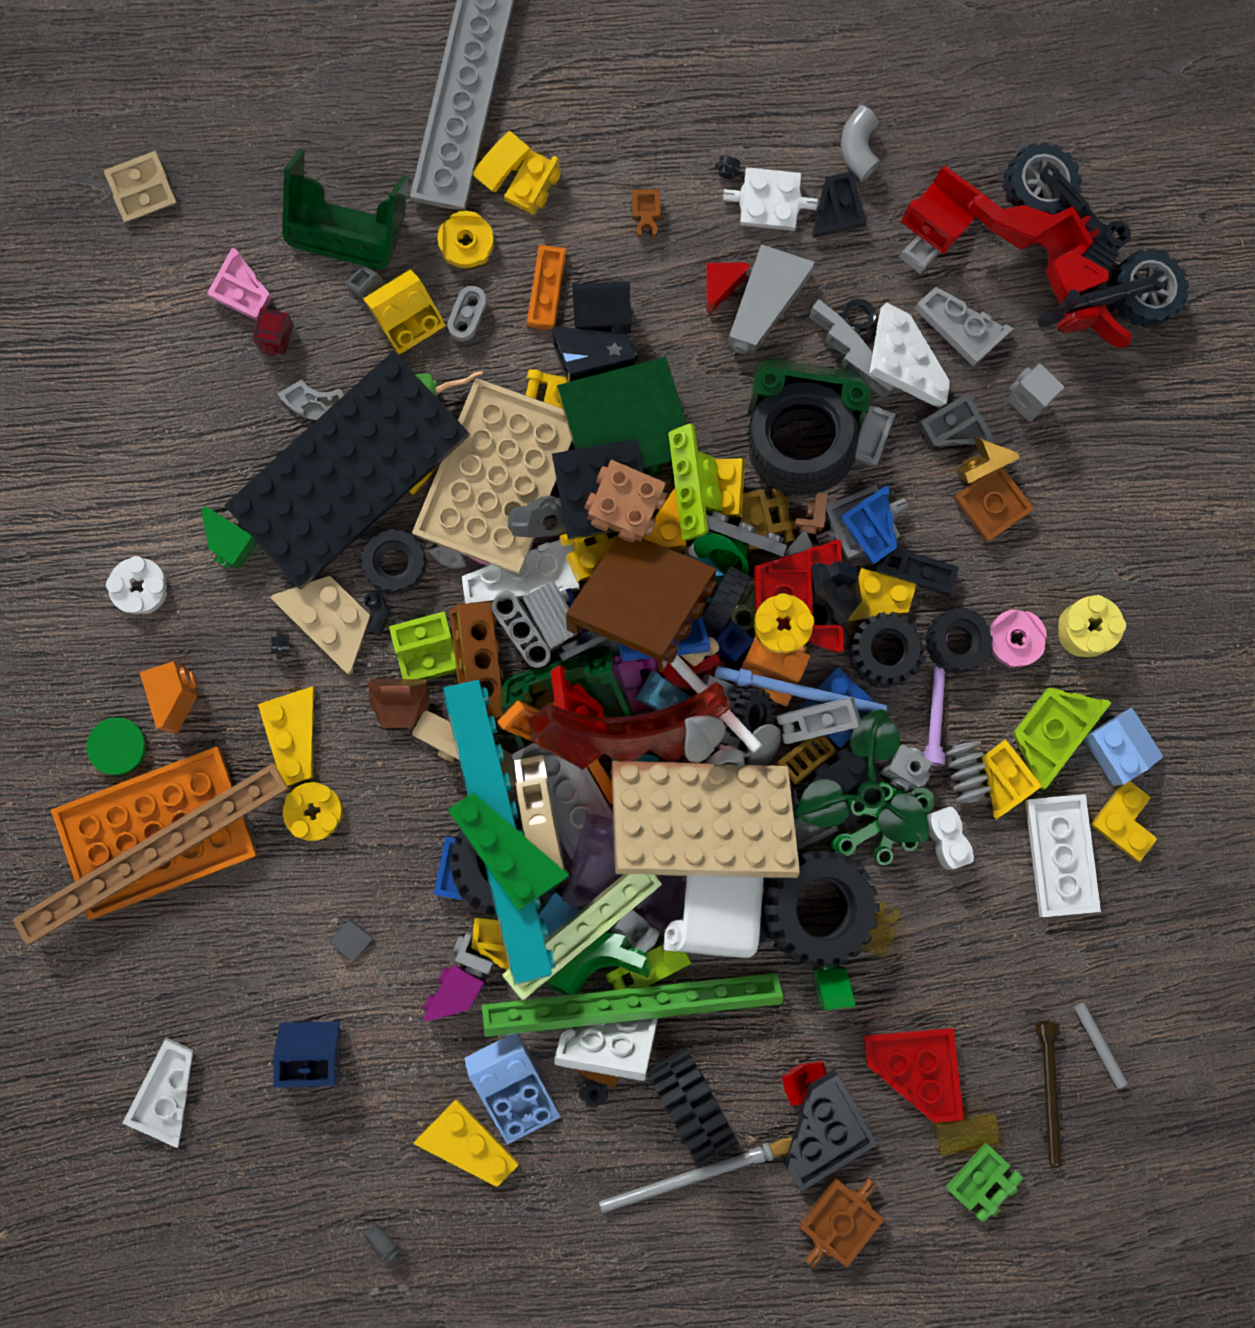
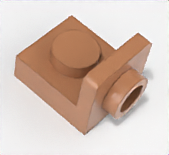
(816, 511)

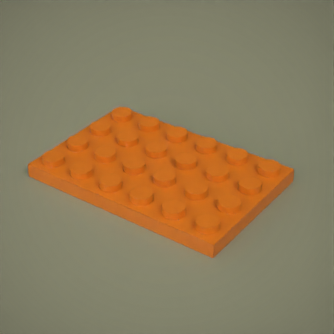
(132, 811)

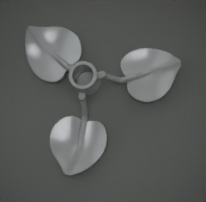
(707, 732)

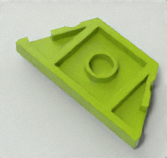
(1055, 730)

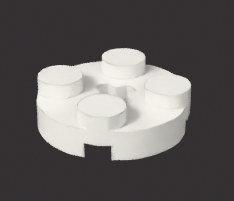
(137, 602)

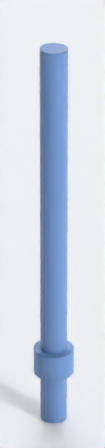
(745, 678)

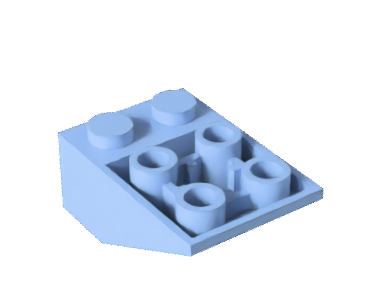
(511, 1087)

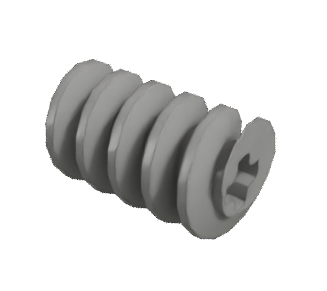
(968, 772)

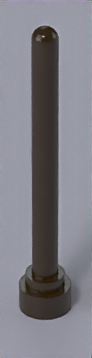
(1048, 1035)

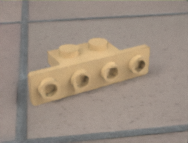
(439, 734)

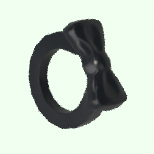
(860, 303)

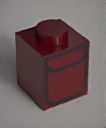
(272, 332)

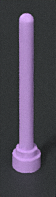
(933, 751)

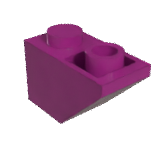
(455, 995)

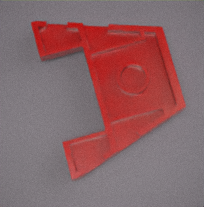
(794, 577)

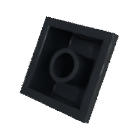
(602, 306)

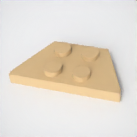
(327, 618)

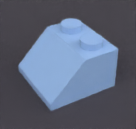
(1123, 747)

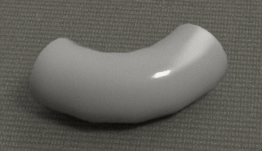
(855, 143)

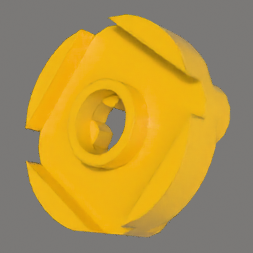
(465, 255)
(799, 620)
(298, 802)

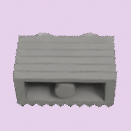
(549, 612)

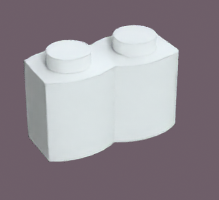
(951, 846)

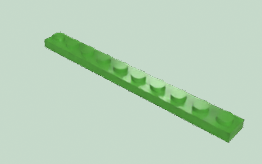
(631, 1004)

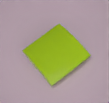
(424, 647)

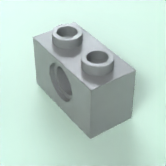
(1034, 391)

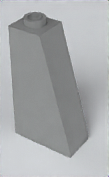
(769, 292)

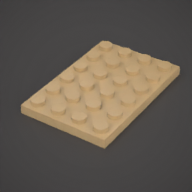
(492, 473)
(703, 820)

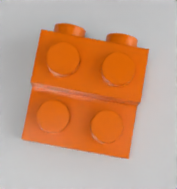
(778, 666)

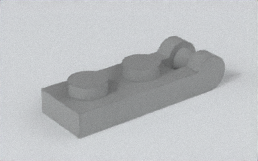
(819, 720)

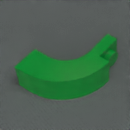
(606, 950)

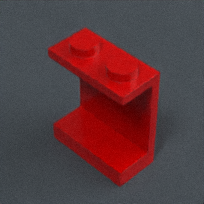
(942, 210)

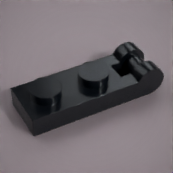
(919, 570)

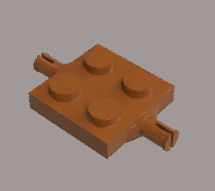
(841, 1222)

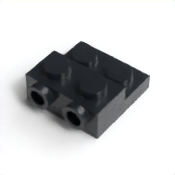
(850, 774)

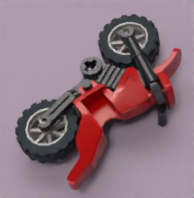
(1081, 249)

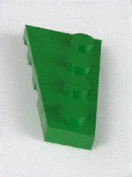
(509, 856)

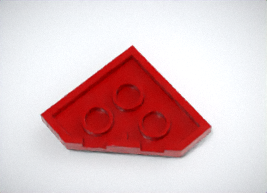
(920, 1068)

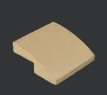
(140, 186)

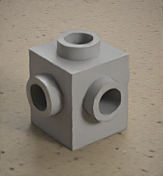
(907, 768)

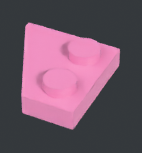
(239, 287)

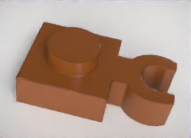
(646, 208)

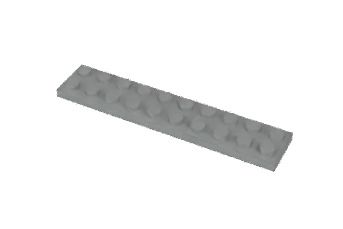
(461, 103)

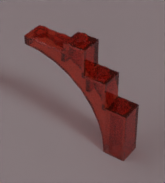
(585, 738)

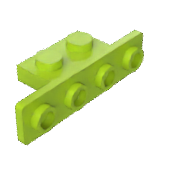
(694, 482)

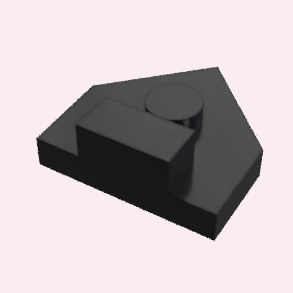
(838, 586)

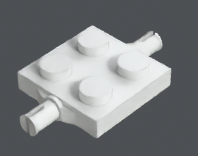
(770, 199)

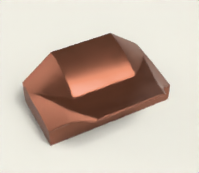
(398, 701)

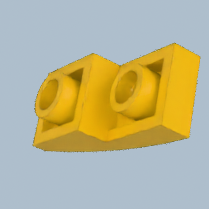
(500, 160)

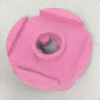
(1032, 643)

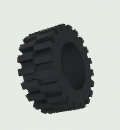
(692, 1107)

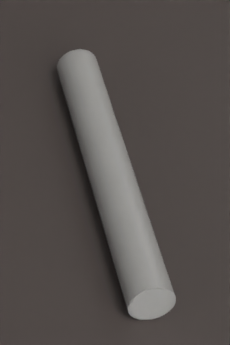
(1100, 1045)

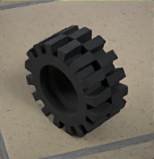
(753, 701)

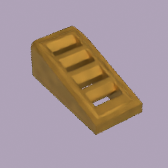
(825, 746)

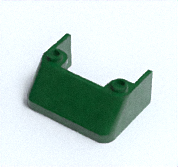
(337, 230)

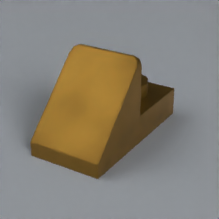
(991, 459)

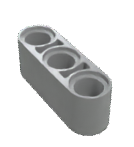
(523, 643)

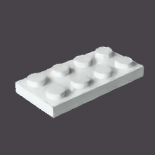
(1062, 855)

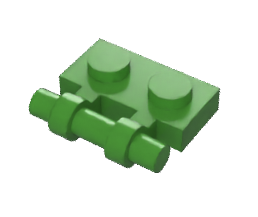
(978, 1177)

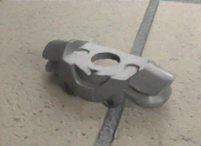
(528, 520)

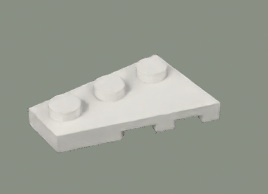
(162, 1097)

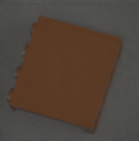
(643, 598)

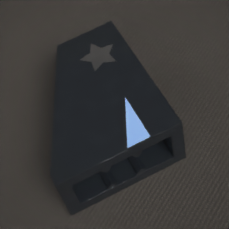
(591, 352)

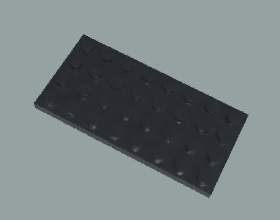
(347, 470)

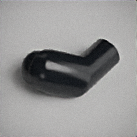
(379, 611)

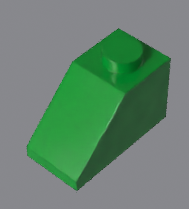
(227, 540)
(833, 988)

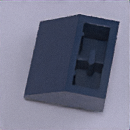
(307, 1054)

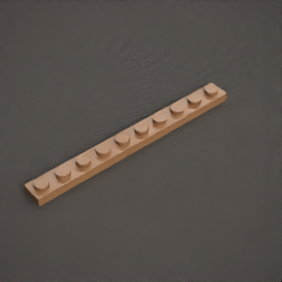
(150, 854)

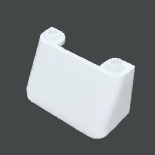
(719, 917)

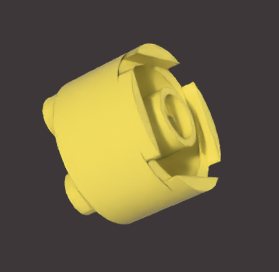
(1106, 623)

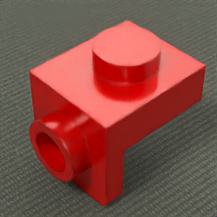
(798, 1079)

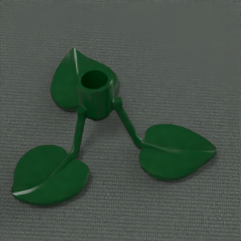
(901, 819)

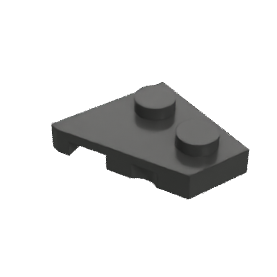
(955, 424)

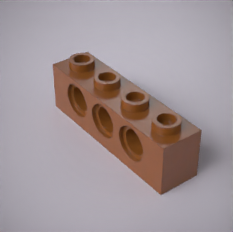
(482, 618)

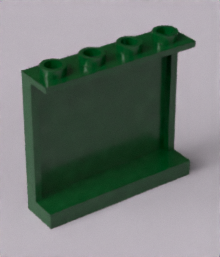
(625, 406)

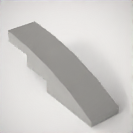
(849, 344)

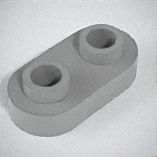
(466, 315)
(727, 755)

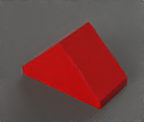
(722, 280)

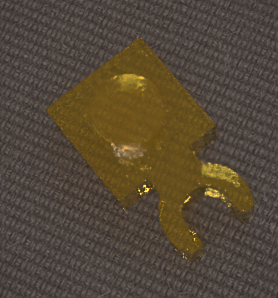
(883, 934)

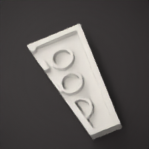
(540, 568)

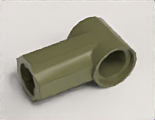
(745, 607)

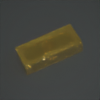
(967, 1133)

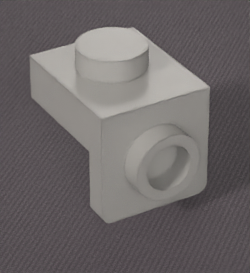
(636, 931)
(475, 963)

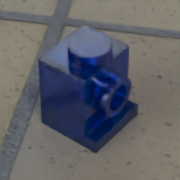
(732, 642)

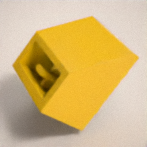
(404, 311)

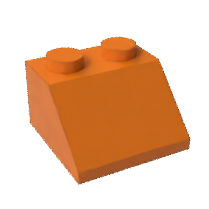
(170, 694)

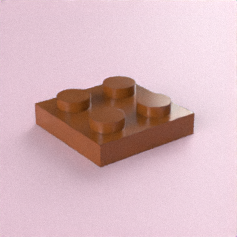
(993, 503)

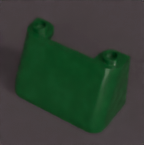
(773, 374)
(592, 669)

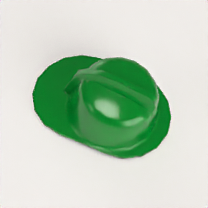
(723, 552)

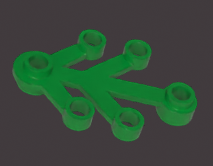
(873, 827)

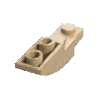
(537, 806)

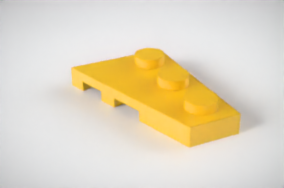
(467, 1144)

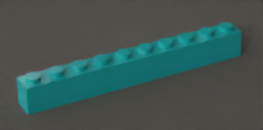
(482, 774)

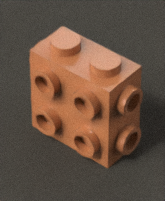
(625, 501)

